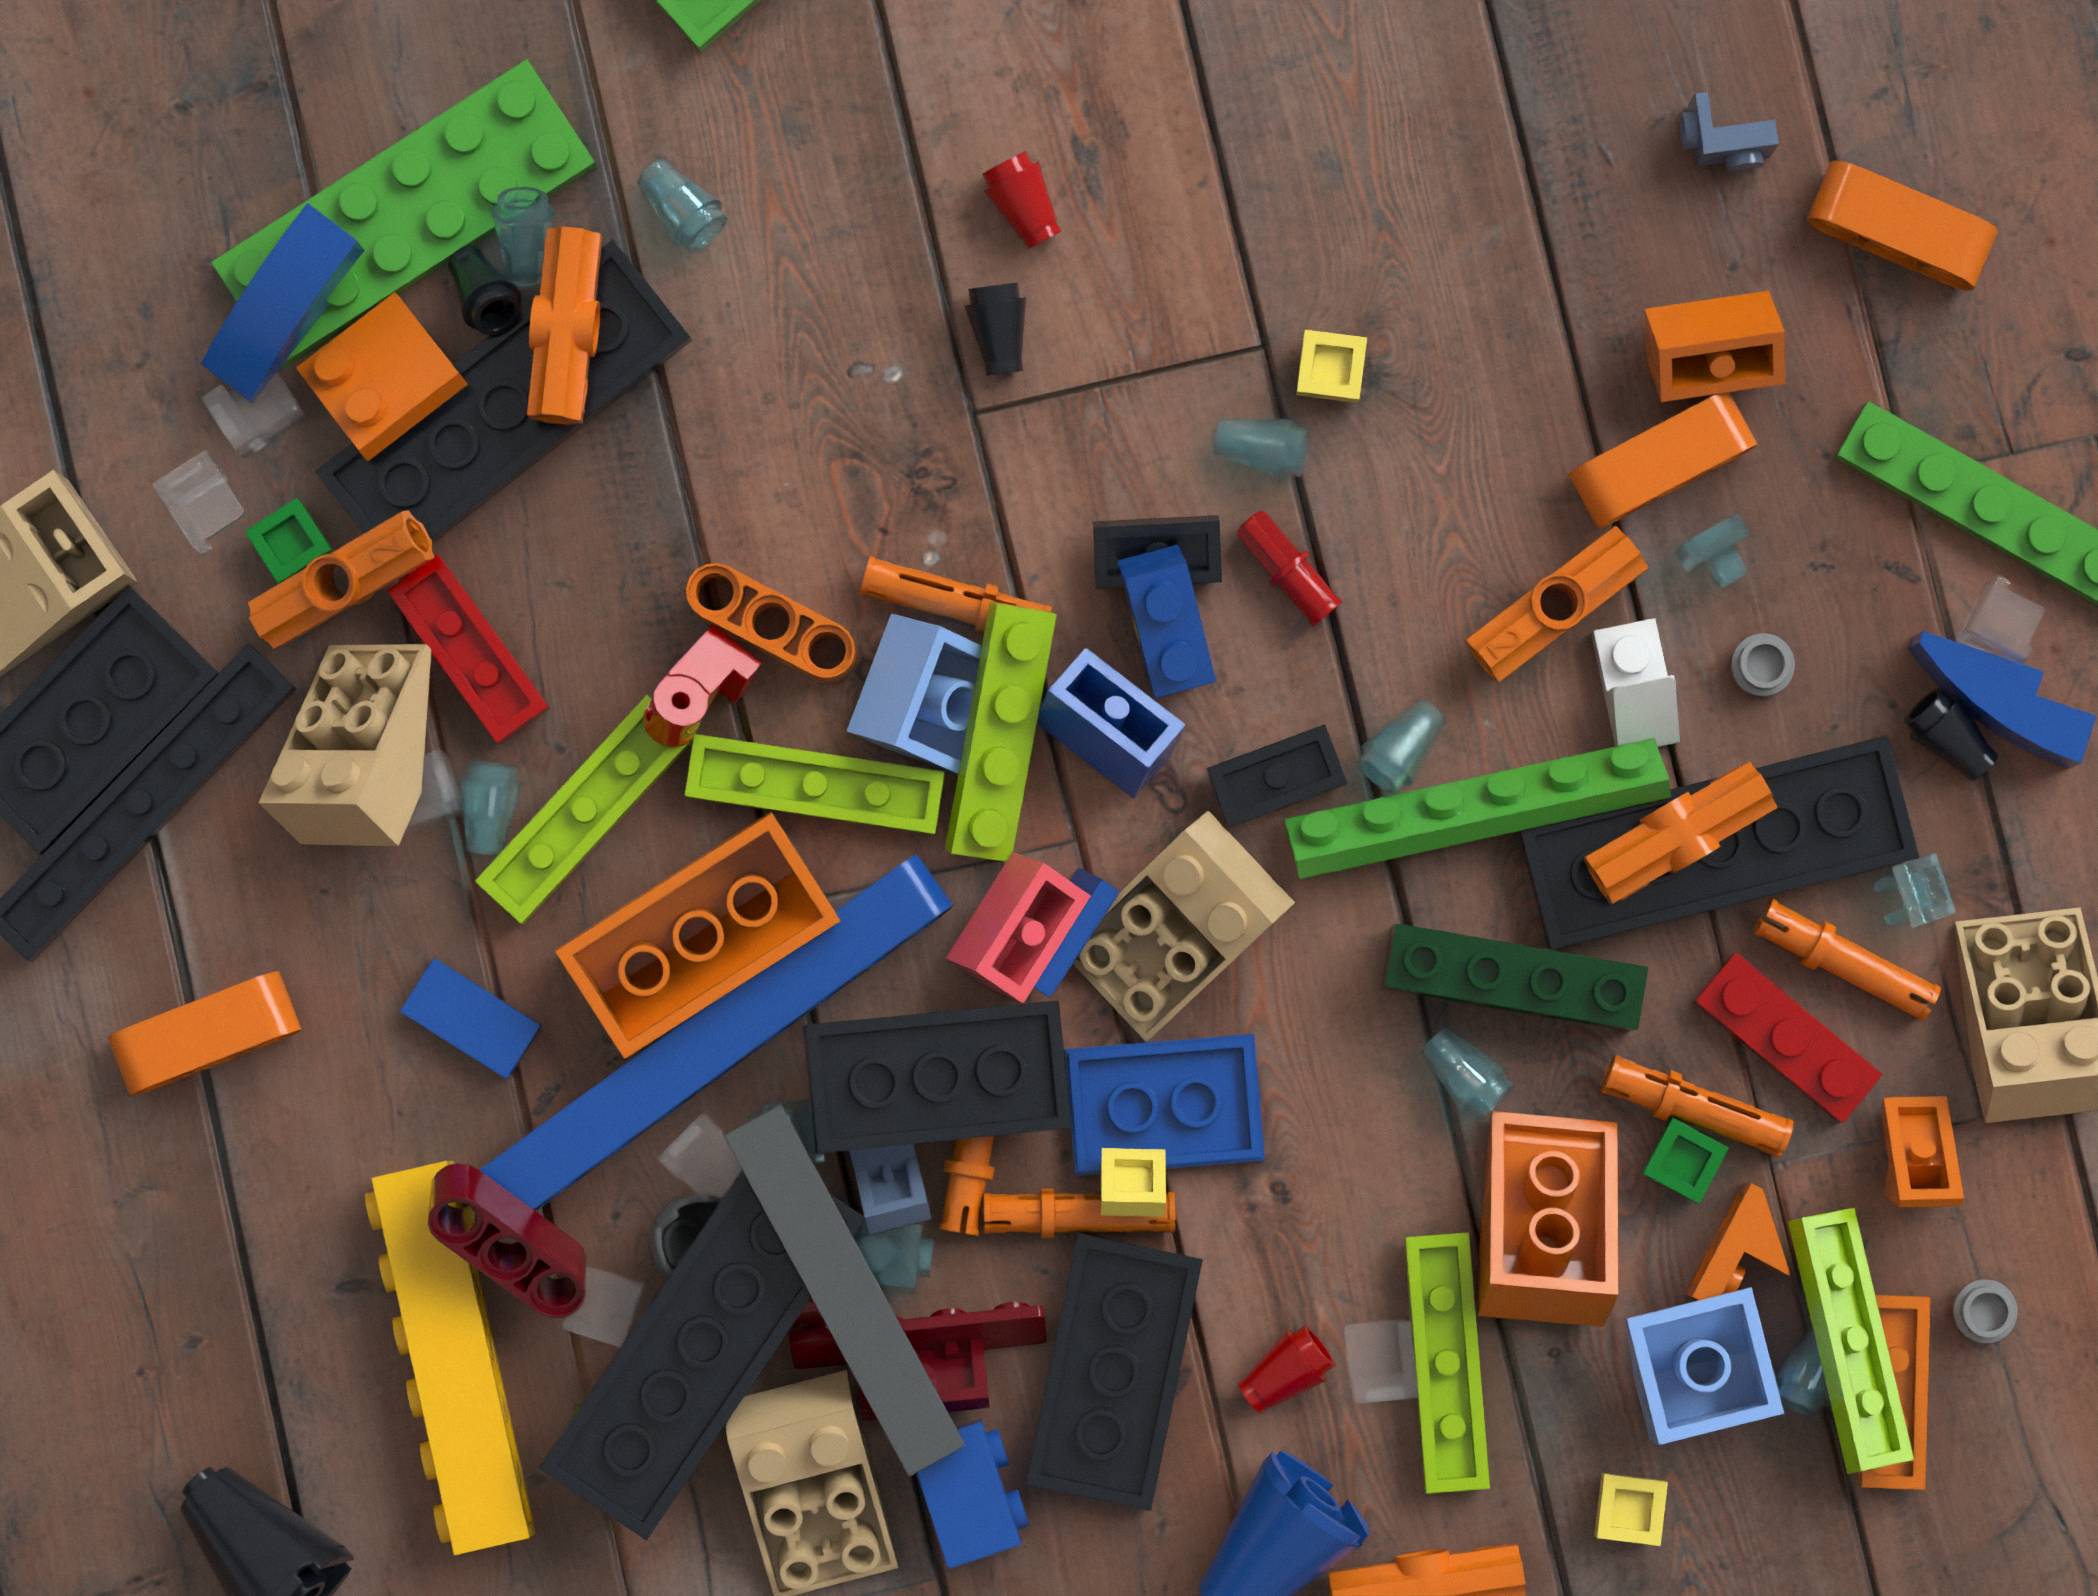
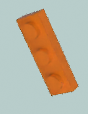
(1907, 1338)

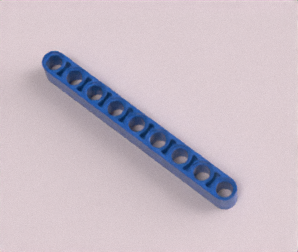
(719, 1037)

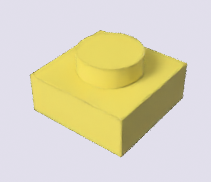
(1331, 366)
(1133, 1182)
(1631, 1509)

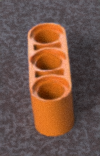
(1902, 225)
(1662, 459)
(749, 601)
(204, 1033)

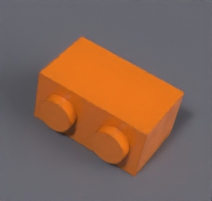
(1715, 346)

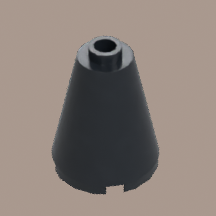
(258, 1542)

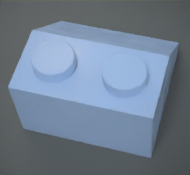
(919, 693)
(1702, 1367)

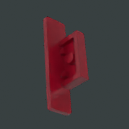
(947, 1345)

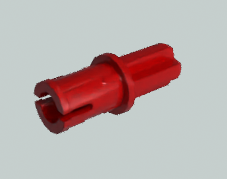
(1288, 567)

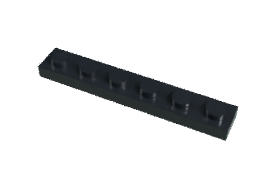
(141, 801)

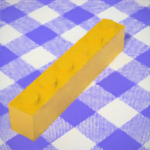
(454, 1370)

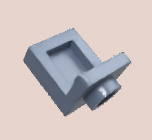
(1737, 145)
(890, 1187)

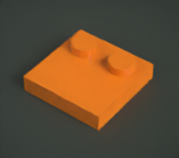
(381, 376)

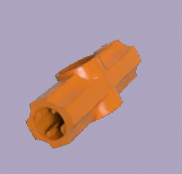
(564, 325)
(370, 564)
(1589, 582)
(1680, 832)
(1436, 1573)

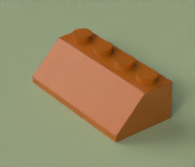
(697, 935)

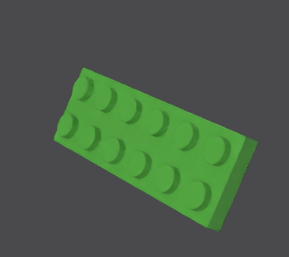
(429, 196)

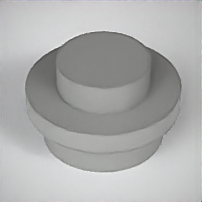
(1762, 664)
(1985, 1311)

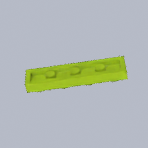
(1000, 731)
(814, 784)
(578, 817)
(1850, 1340)
(1447, 1362)

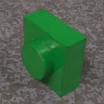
(288, 540)
(1684, 1160)

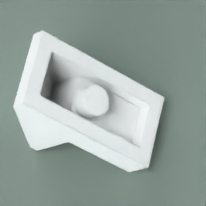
(1636, 684)

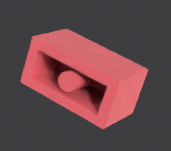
(1018, 927)

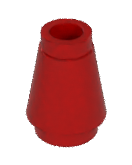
(1022, 198)
(1287, 1369)

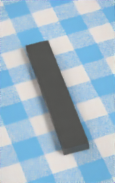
(844, 1290)

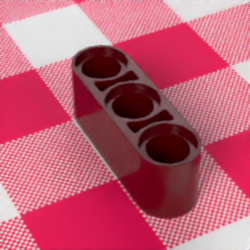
(497, 1215)

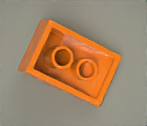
(1549, 1220)

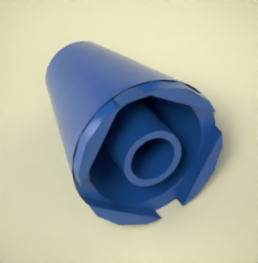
(1283, 1533)

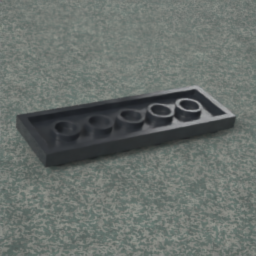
(483, 432)
(1833, 820)
(684, 1365)

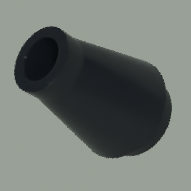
(484, 293)
(998, 326)
(1950, 733)

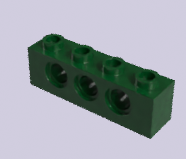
(1514, 977)

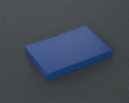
(1172, 1096)

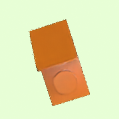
(1920, 1153)
(1744, 1231)

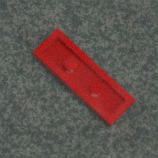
(468, 649)
(1787, 1038)

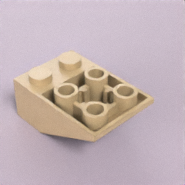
(51, 567)
(355, 748)
(1180, 925)
(2030, 1013)
(810, 1485)

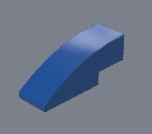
(281, 302)
(2005, 698)

